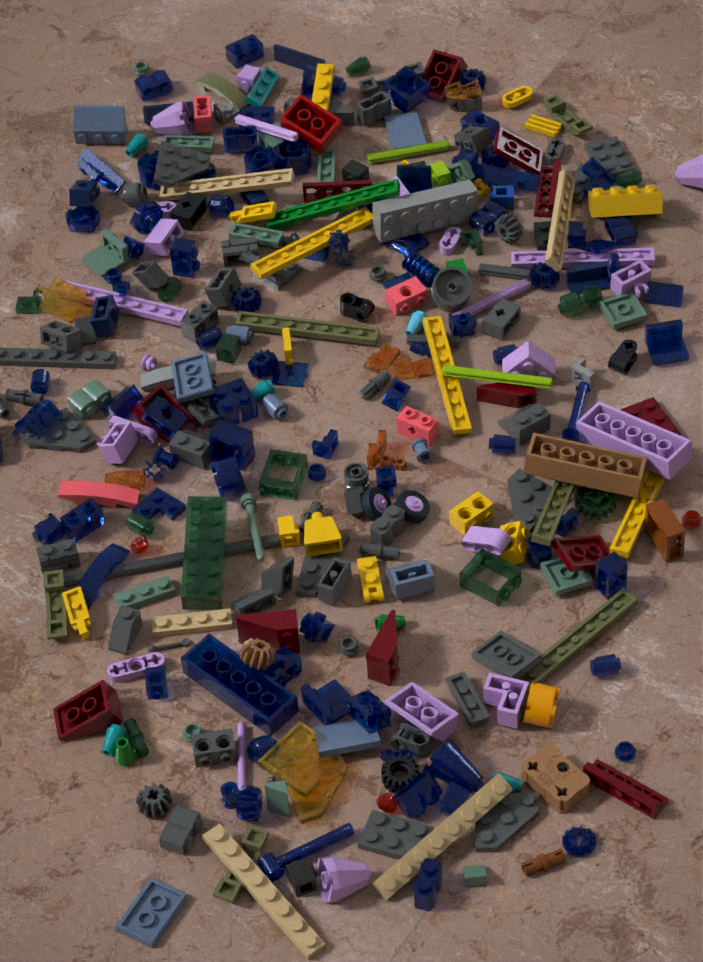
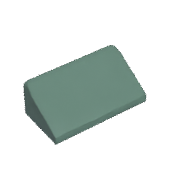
(277, 797)

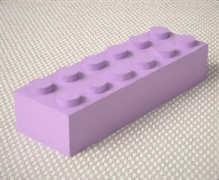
(623, 432)

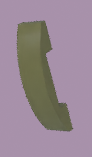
(222, 88)
(557, 109)
(55, 607)
(253, 844)

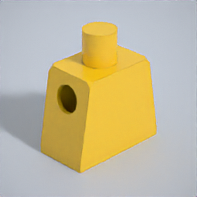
(321, 536)

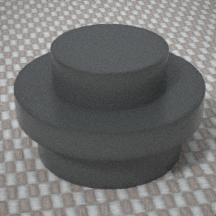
(378, 273)
(348, 646)

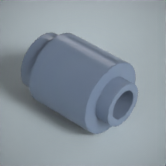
(244, 332)
(275, 406)

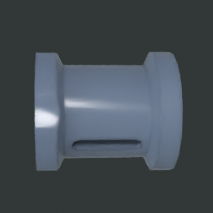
(420, 446)

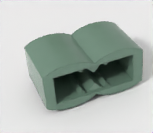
(89, 399)

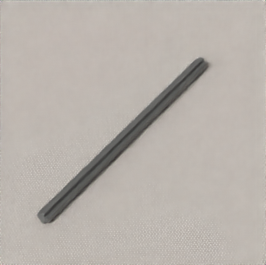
(172, 559)

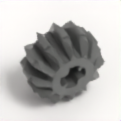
(509, 228)
(154, 800)

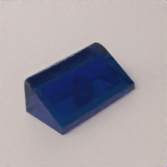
(664, 294)

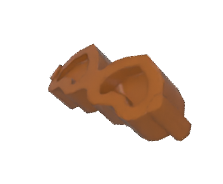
(385, 460)

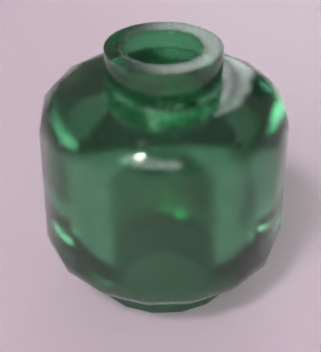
(571, 304)

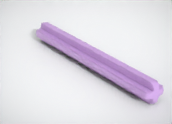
(267, 128)
(495, 298)

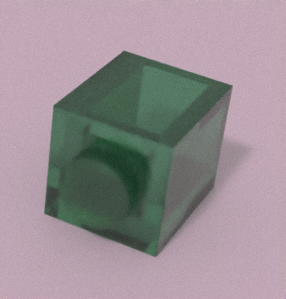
(228, 348)

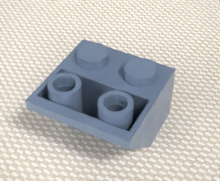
(411, 579)

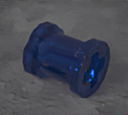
(169, 460)
(227, 793)

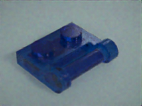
(413, 242)

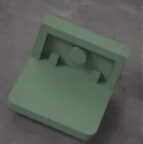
(461, 171)
(111, 254)

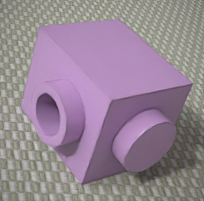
(248, 77)

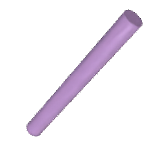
(241, 737)

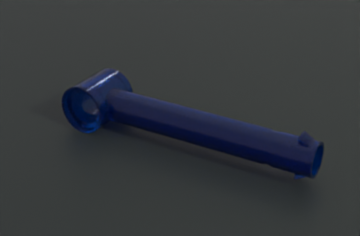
(571, 433)
(273, 866)

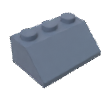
(100, 124)

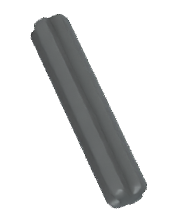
(504, 271)
(454, 341)

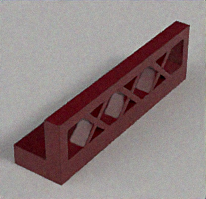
(336, 186)
(550, 192)
(625, 788)

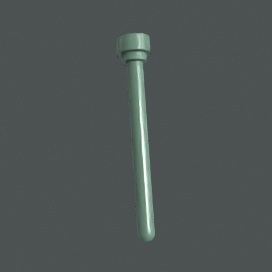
(248, 503)

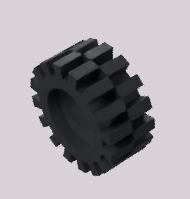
(398, 764)

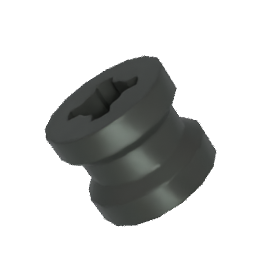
(288, 240)

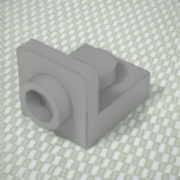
(225, 113)
(581, 373)

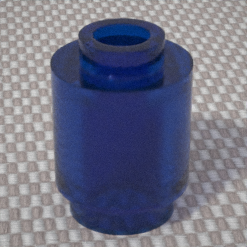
(208, 338)
(502, 352)
(40, 381)
(502, 444)
(605, 665)

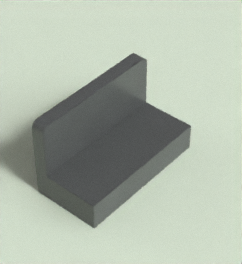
(254, 602)

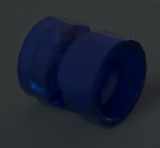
(538, 553)

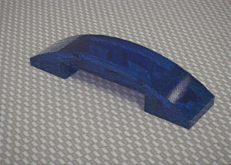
(100, 571)

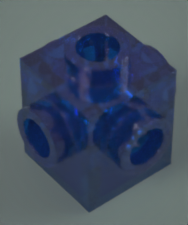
(316, 627)

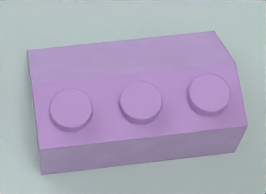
(424, 711)

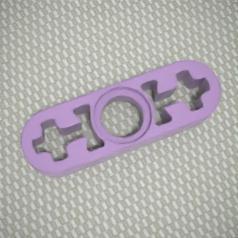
(146, 434)
(131, 674)

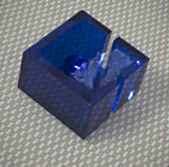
(405, 94)
(229, 398)
(227, 439)

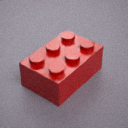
(311, 123)

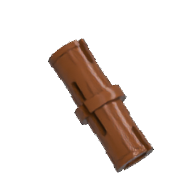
(543, 862)

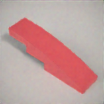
(100, 492)

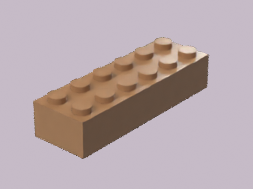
(585, 465)

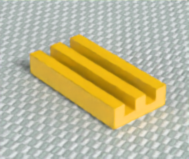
(543, 126)
(287, 346)

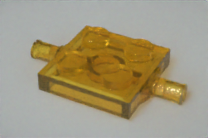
(63, 300)

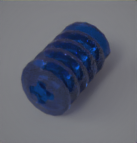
(421, 268)

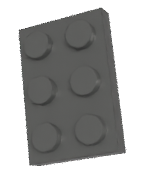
(610, 155)
(506, 656)
(391, 834)

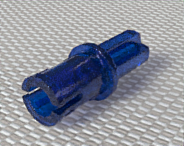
(613, 265)

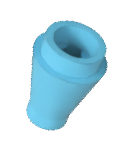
(415, 323)

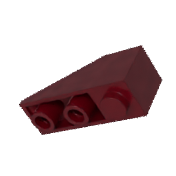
(506, 394)

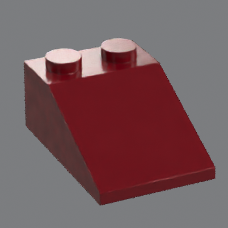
(442, 71)
(162, 392)
(274, 627)
(383, 653)
(88, 712)

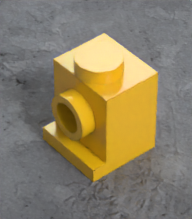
(288, 531)

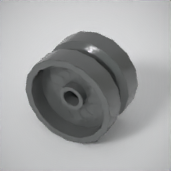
(460, 290)

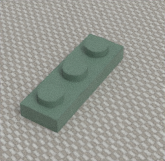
(198, 143)
(326, 166)
(264, 236)
(145, 593)

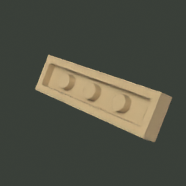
(191, 622)

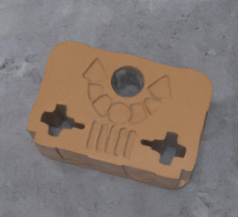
(555, 779)

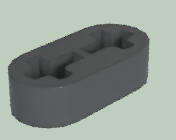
(551, 150)

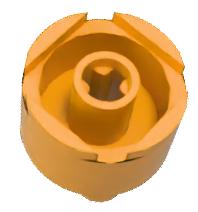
(541, 705)

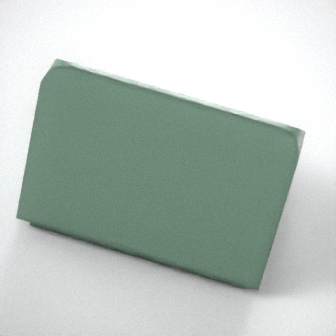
(475, 875)

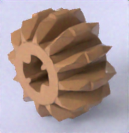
(257, 653)

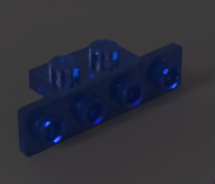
(99, 171)
(501, 176)

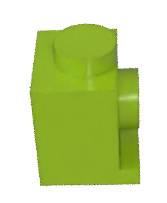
(440, 174)

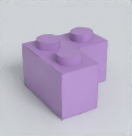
(529, 360)
(509, 696)

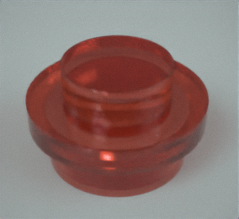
(691, 519)
(139, 545)
(386, 803)

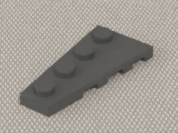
(313, 569)

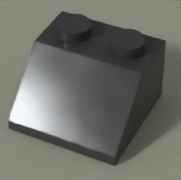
(525, 422)
(191, 447)

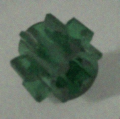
(592, 296)

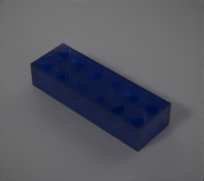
(239, 686)

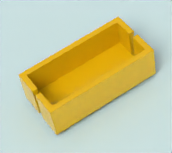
(625, 201)

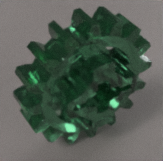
(595, 502)

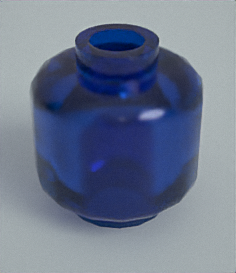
(221, 205)
(259, 747)

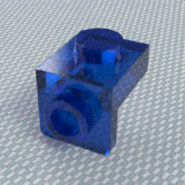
(135, 246)
(568, 522)

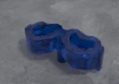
(421, 349)
(387, 753)

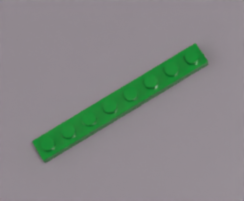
(335, 204)

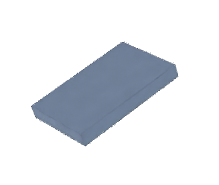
(404, 130)
(192, 377)
(344, 738)
(151, 912)

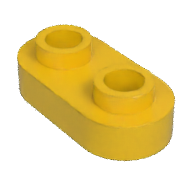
(517, 97)

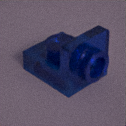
(327, 446)

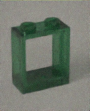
(289, 490)
(483, 560)

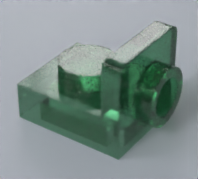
(472, 239)
(28, 305)

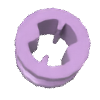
(148, 362)

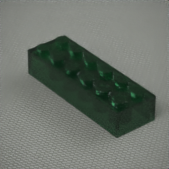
(204, 553)

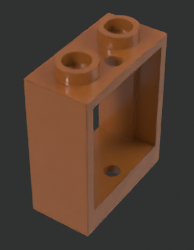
(664, 530)

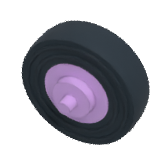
(374, 502)
(414, 504)

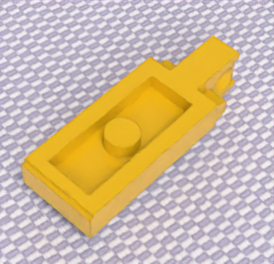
(254, 213)
(77, 611)

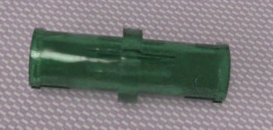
(136, 738)

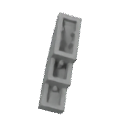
(165, 377)

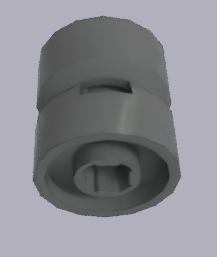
(356, 475)

